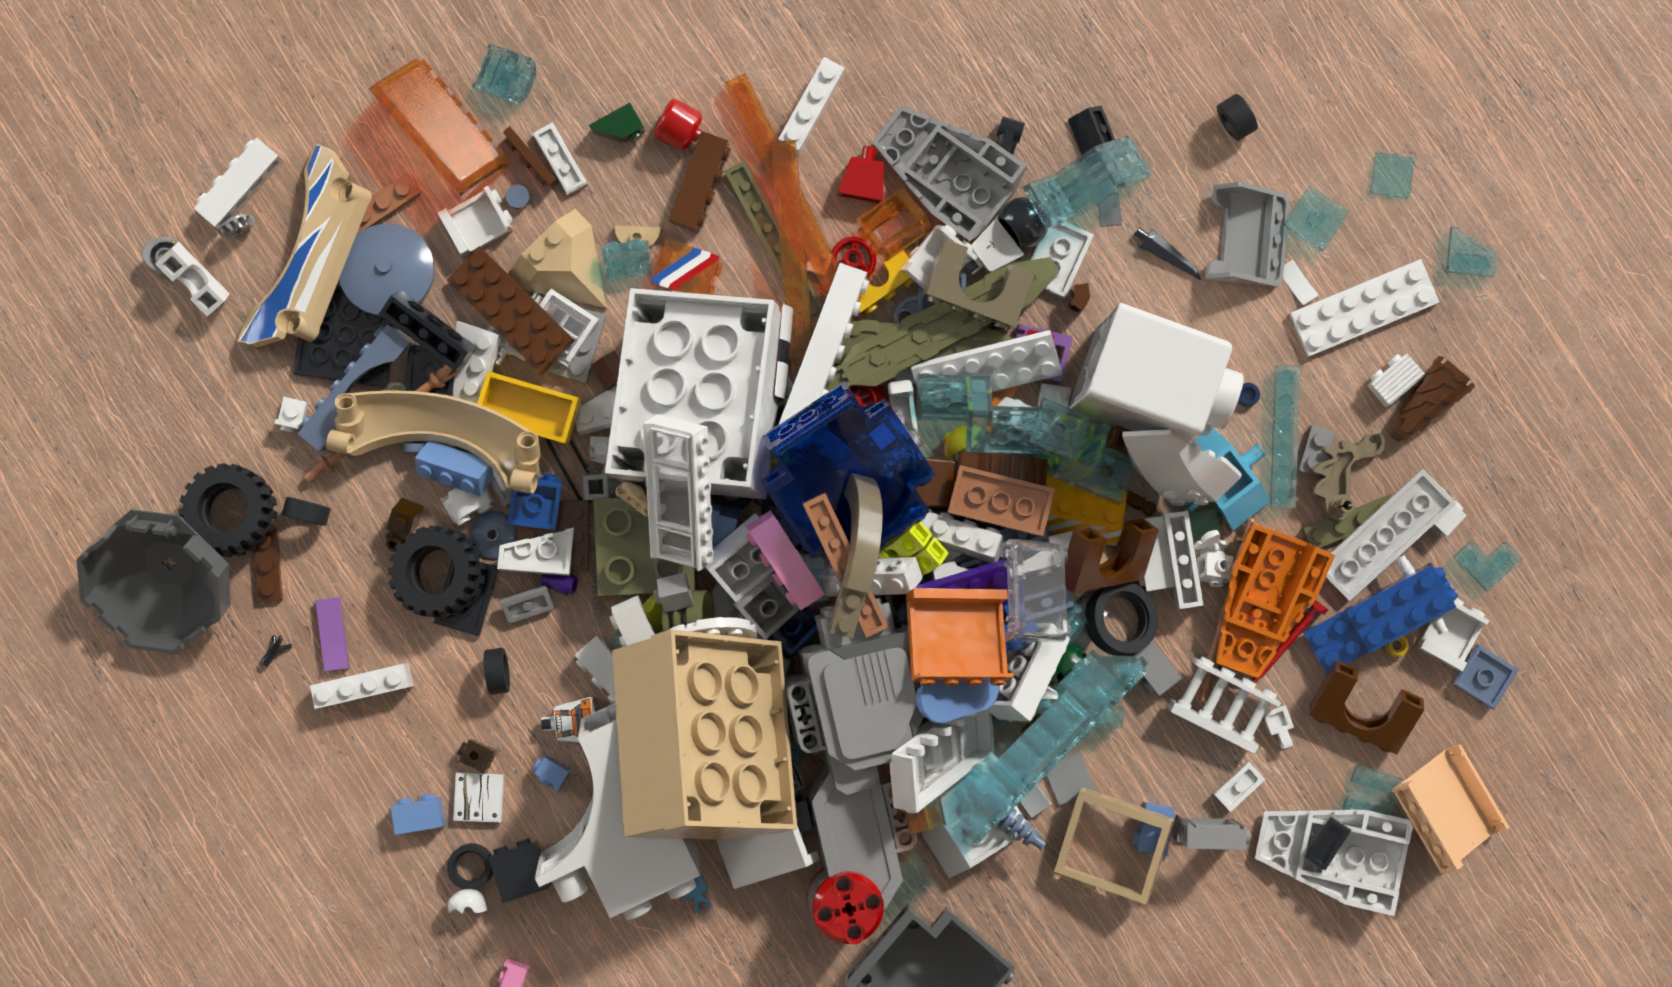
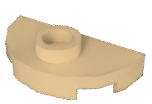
(628, 233)
(634, 496)

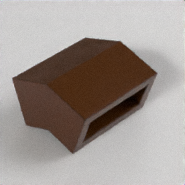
(1080, 297)
(607, 369)

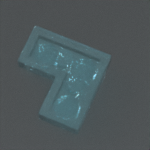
(1487, 569)

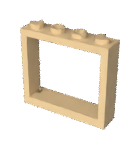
(1125, 809)

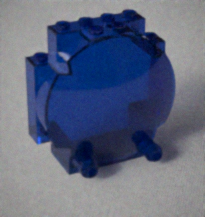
(840, 437)

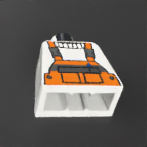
(568, 719)

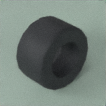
(1237, 117)

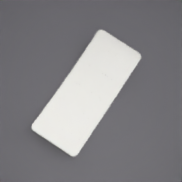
(1298, 283)

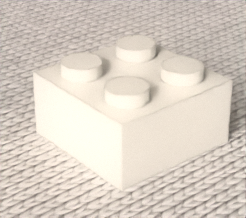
(1054, 393)

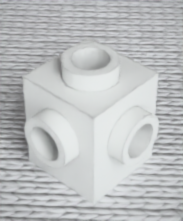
(1215, 568)

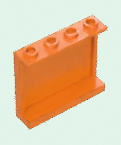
(957, 636)

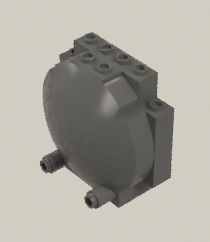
(930, 955)

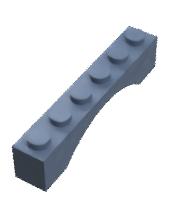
(387, 347)

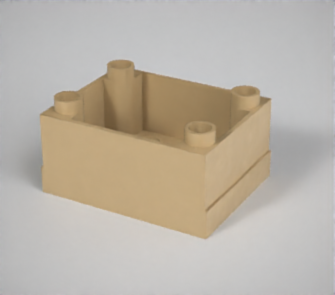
(703, 737)

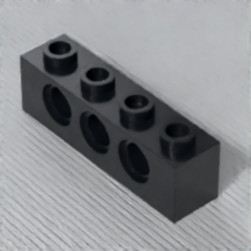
(428, 330)

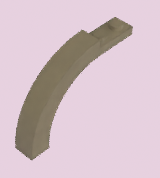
(863, 553)

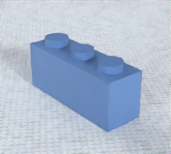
(453, 468)

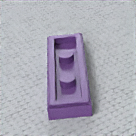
(332, 634)

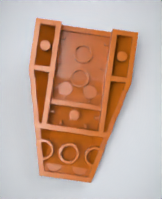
(1267, 595)

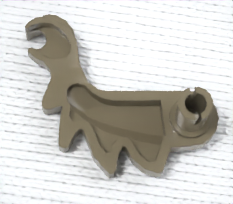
(1336, 474)

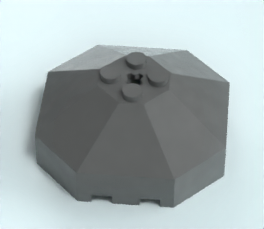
(143, 596)

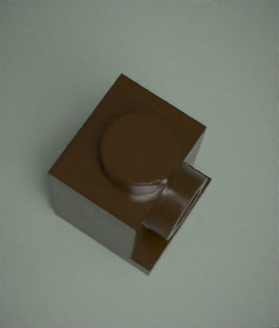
(485, 758)

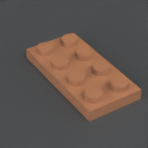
(1001, 500)

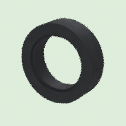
(1146, 615)

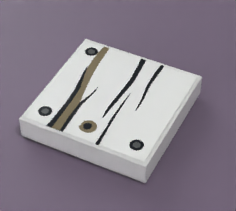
(478, 797)

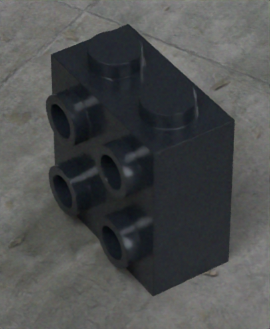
(516, 870)

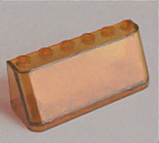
(440, 127)

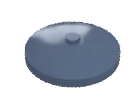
(385, 262)

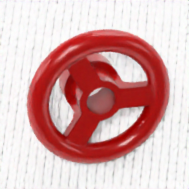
(855, 241)

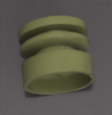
(701, 609)

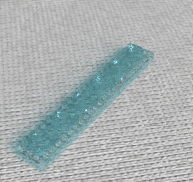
(1285, 436)

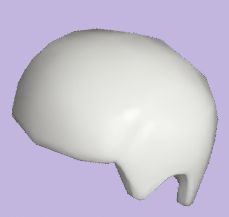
(467, 898)

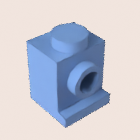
(551, 772)

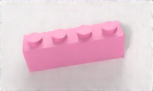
(785, 560)

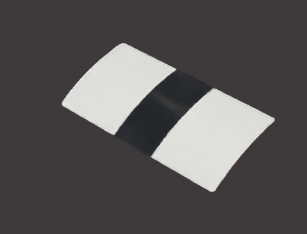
(783, 351)

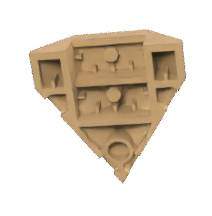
(563, 261)

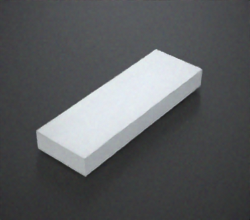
(560, 159)

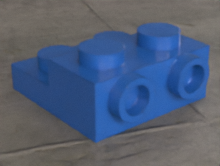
(539, 508)

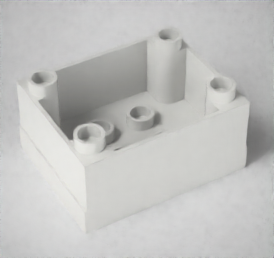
(704, 365)

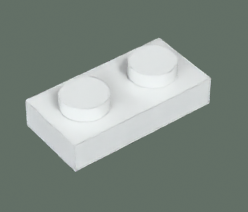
(1239, 786)

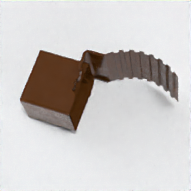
(939, 490)

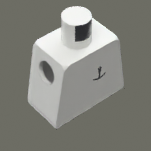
(993, 249)

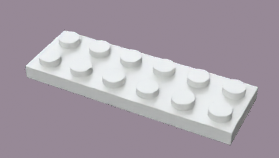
(1364, 308)
(1005, 362)
(1388, 533)

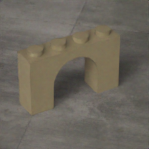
(945, 287)

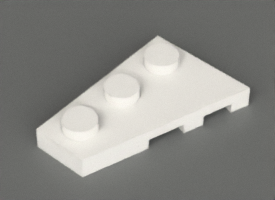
(539, 555)

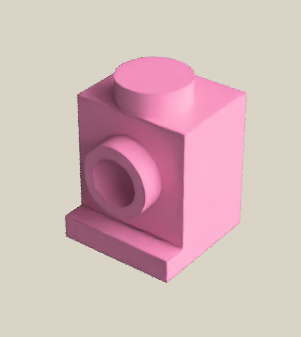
(514, 975)

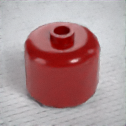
(678, 125)

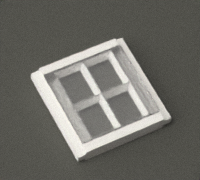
(572, 319)

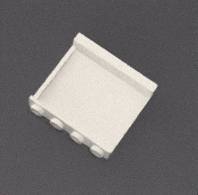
(764, 856)

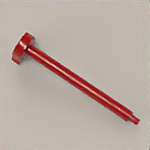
(1317, 607)

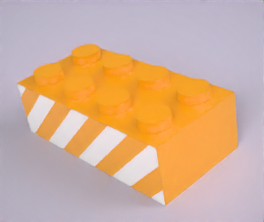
(1079, 509)

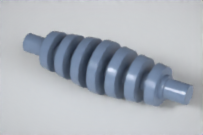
(1022, 830)

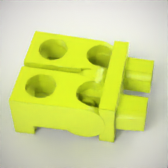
(915, 543)

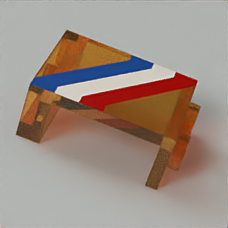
(686, 269)

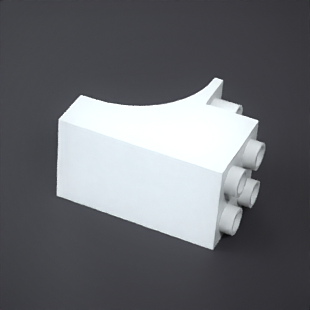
(621, 868)

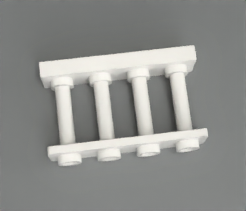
(1204, 717)

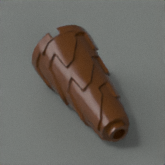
(1433, 396)

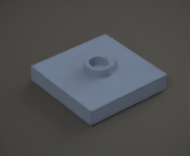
(1485, 676)

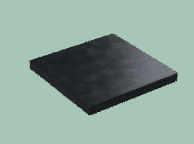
(339, 341)

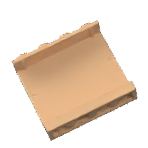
(1449, 807)

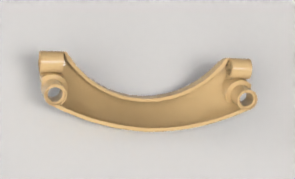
(391, 417)

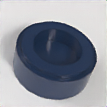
(1249, 395)

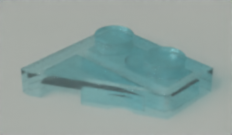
(1469, 256)

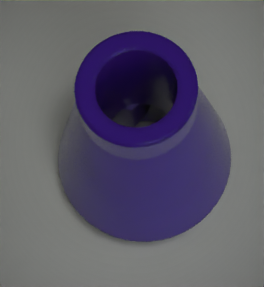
(560, 583)

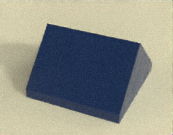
(795, 632)

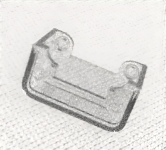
(1036, 591)

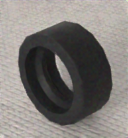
(306, 511)
(496, 671)
(452, 866)

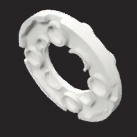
(721, 626)

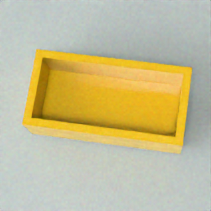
(537, 408)

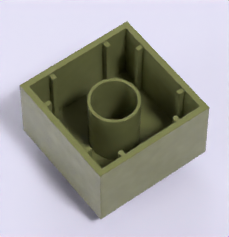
(624, 552)

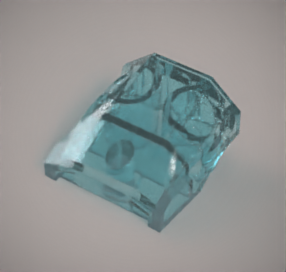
(506, 74)

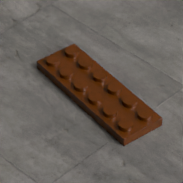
(510, 310)

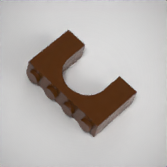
(1124, 566)
(1386, 731)

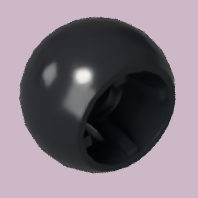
(1022, 222)

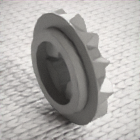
(236, 225)

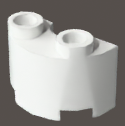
(462, 504)

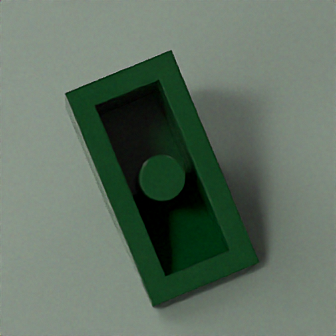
(619, 125)

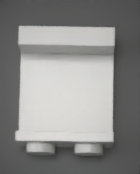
(922, 260)

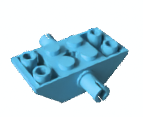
(1247, 494)

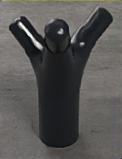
(275, 649)

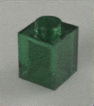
(1205, 521)

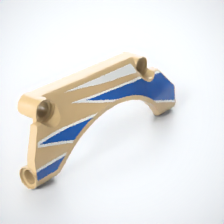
(315, 265)

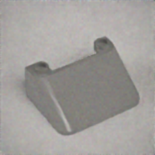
(1251, 235)

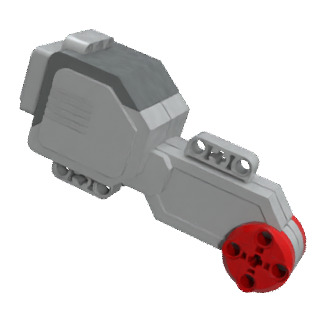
(857, 714)

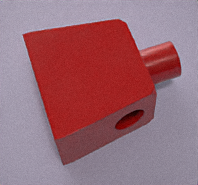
(863, 177)

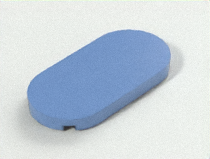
(948, 703)

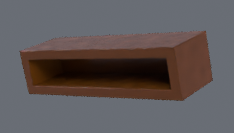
(699, 182)

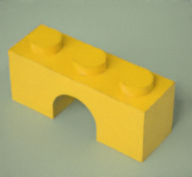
(896, 280)

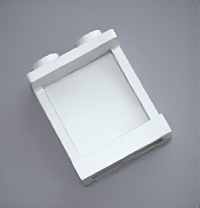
(477, 221)
(1454, 644)

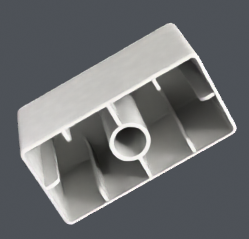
(1156, 376)

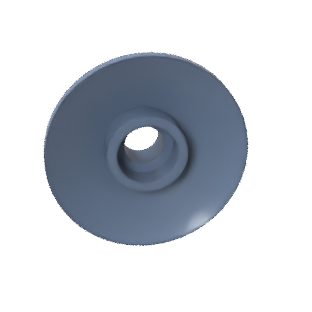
(490, 521)

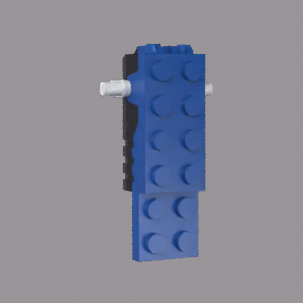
(1384, 616)

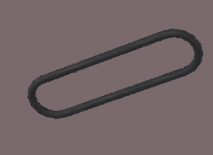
(564, 470)

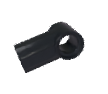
(1009, 134)

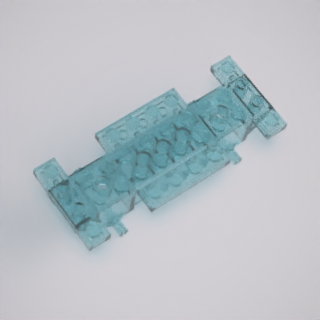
(1080, 705)

